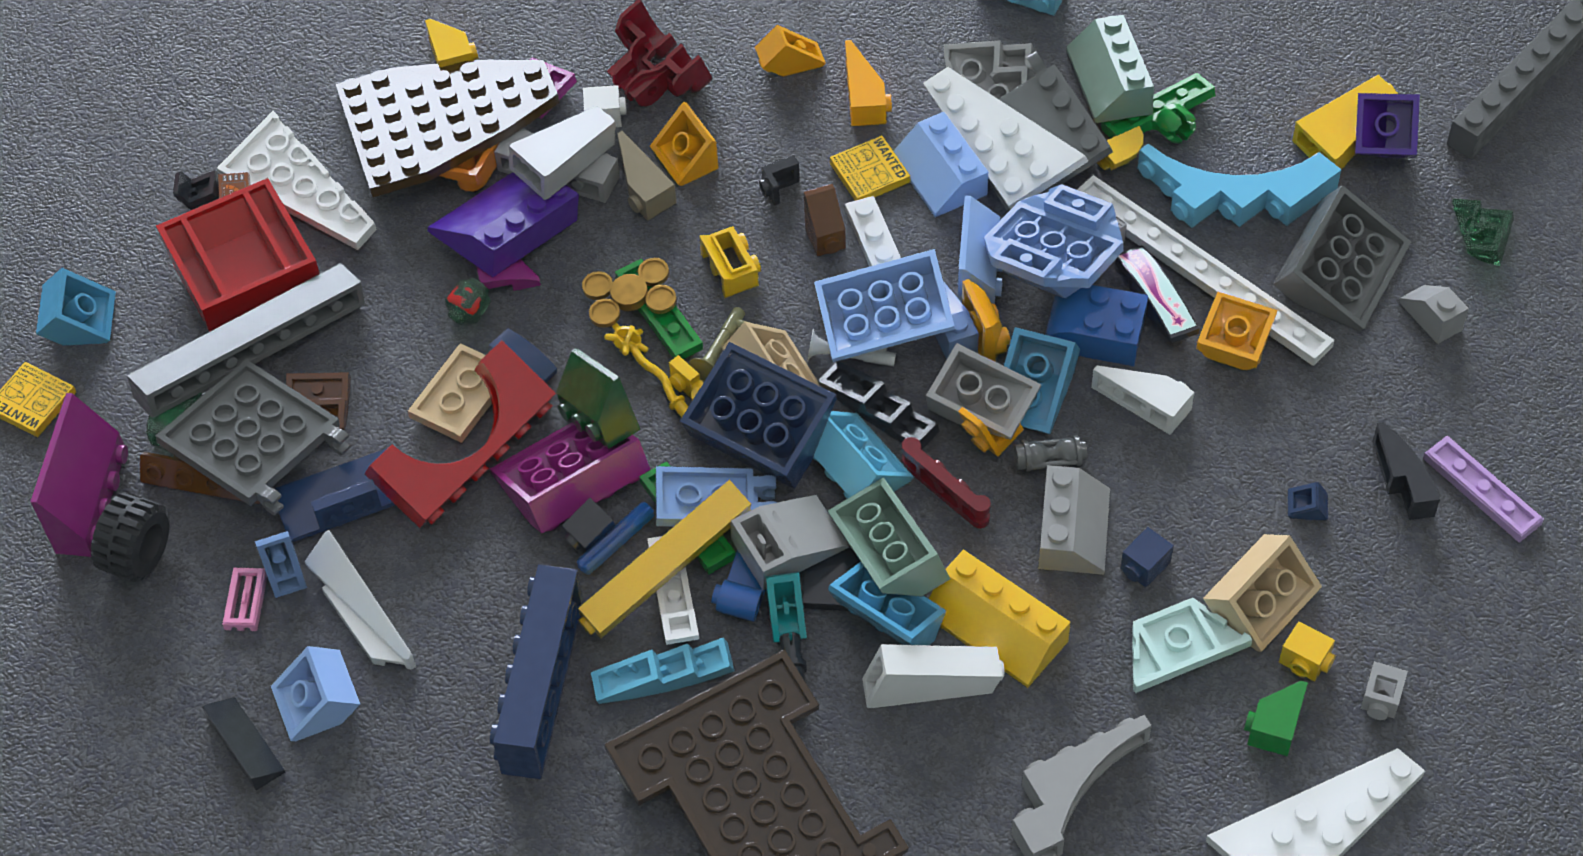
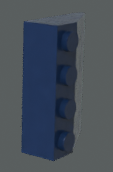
(760, 414)

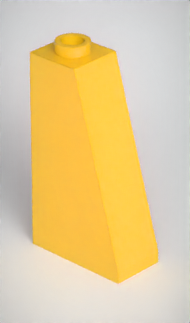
(1333, 126)

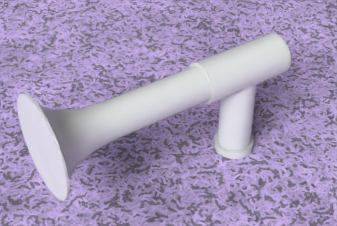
(881, 356)

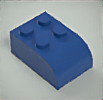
(1101, 322)

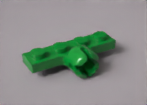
(1169, 111)

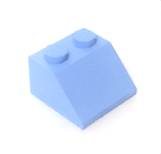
(315, 693)

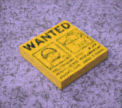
(870, 169)
(32, 398)

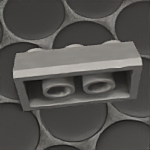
(1074, 522)

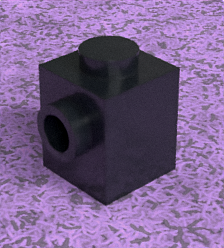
(587, 526)

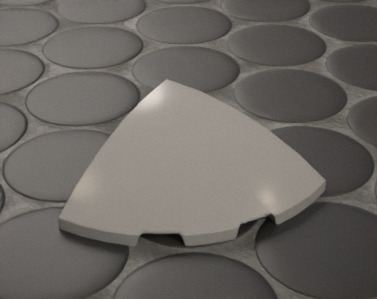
(991, 64)

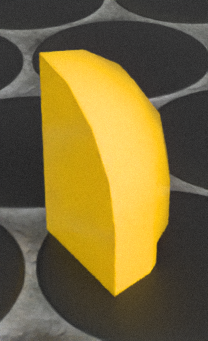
(1124, 147)

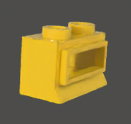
(732, 279)

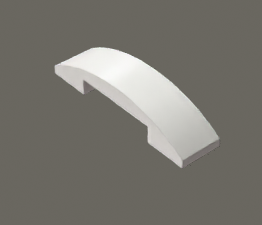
(676, 607)

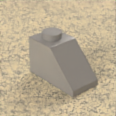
(1436, 311)

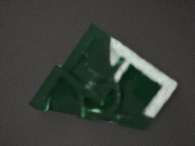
(1483, 229)

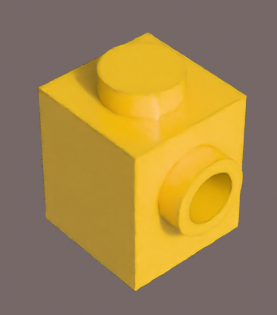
(1307, 652)

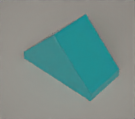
(785, 605)

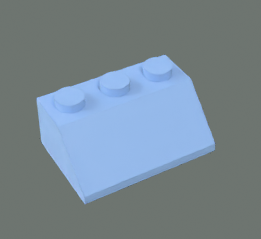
(941, 165)
(974, 259)

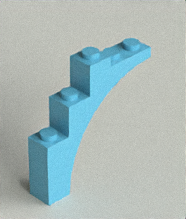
(1239, 197)

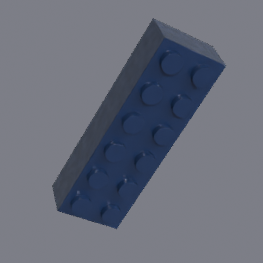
(537, 672)

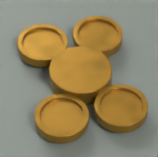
(629, 292)

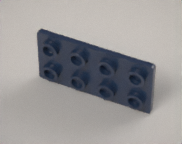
(331, 498)

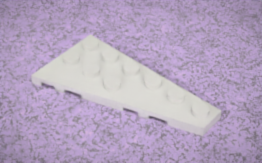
(1010, 146)
(299, 182)

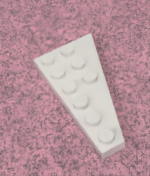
(1325, 817)

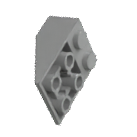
(786, 537)

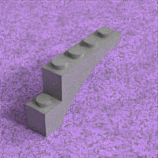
(1063, 780)

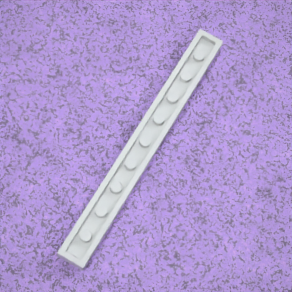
(1208, 272)

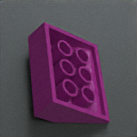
(566, 470)
(77, 477)

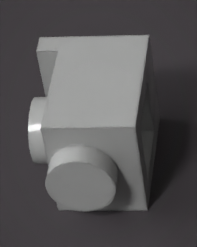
(1383, 691)

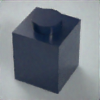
(1146, 557)

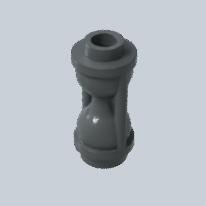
(1037, 455)

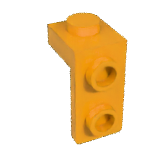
(981, 436)

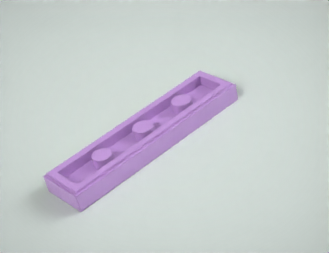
(1483, 489)

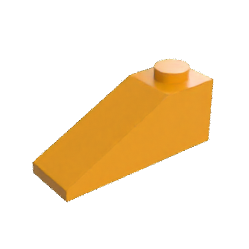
(865, 90)

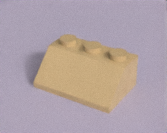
(773, 346)
(1264, 589)

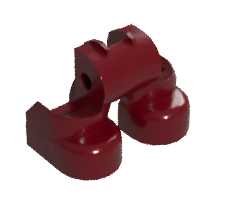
(638, 75)

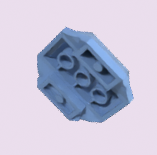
(1056, 240)

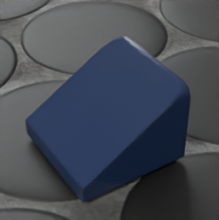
(1308, 502)

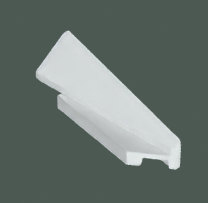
(357, 604)

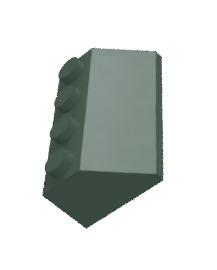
(1111, 70)
(889, 542)

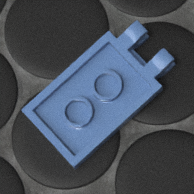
(685, 488)

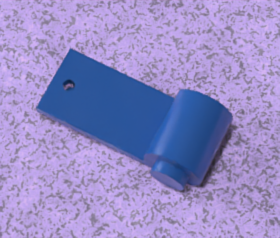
(740, 593)

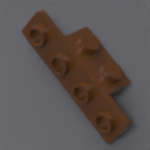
(177, 474)

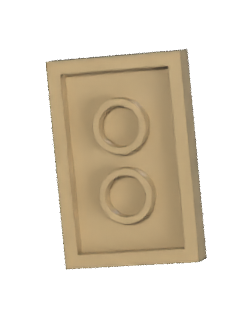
(454, 396)

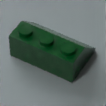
(595, 401)

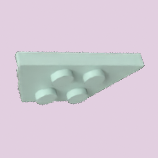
(1179, 642)

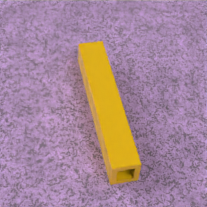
(663, 560)

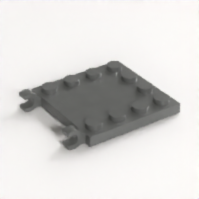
(1055, 107)
(251, 434)

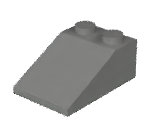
(984, 389)

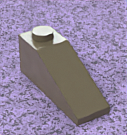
(647, 185)

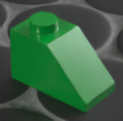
(1276, 719)

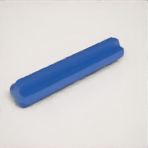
(615, 538)

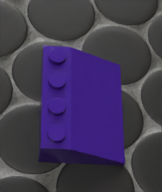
(505, 223)

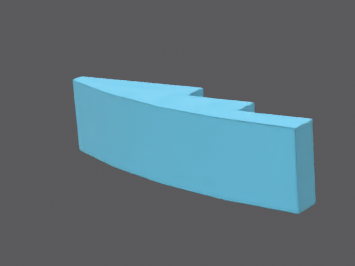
(661, 673)

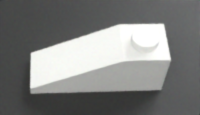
(1148, 395)

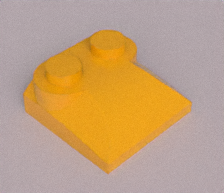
(985, 316)
(1236, 331)

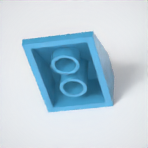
(1049, 363)

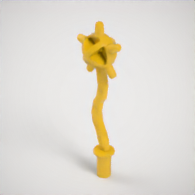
(629, 340)

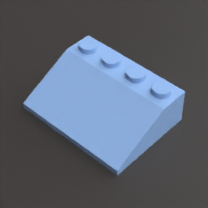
(884, 305)

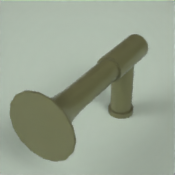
(706, 364)

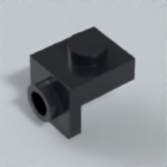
(778, 176)
(197, 191)

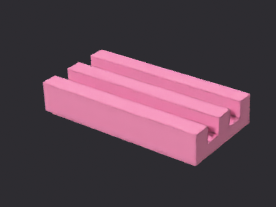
(242, 621)

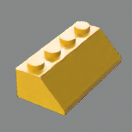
(996, 613)

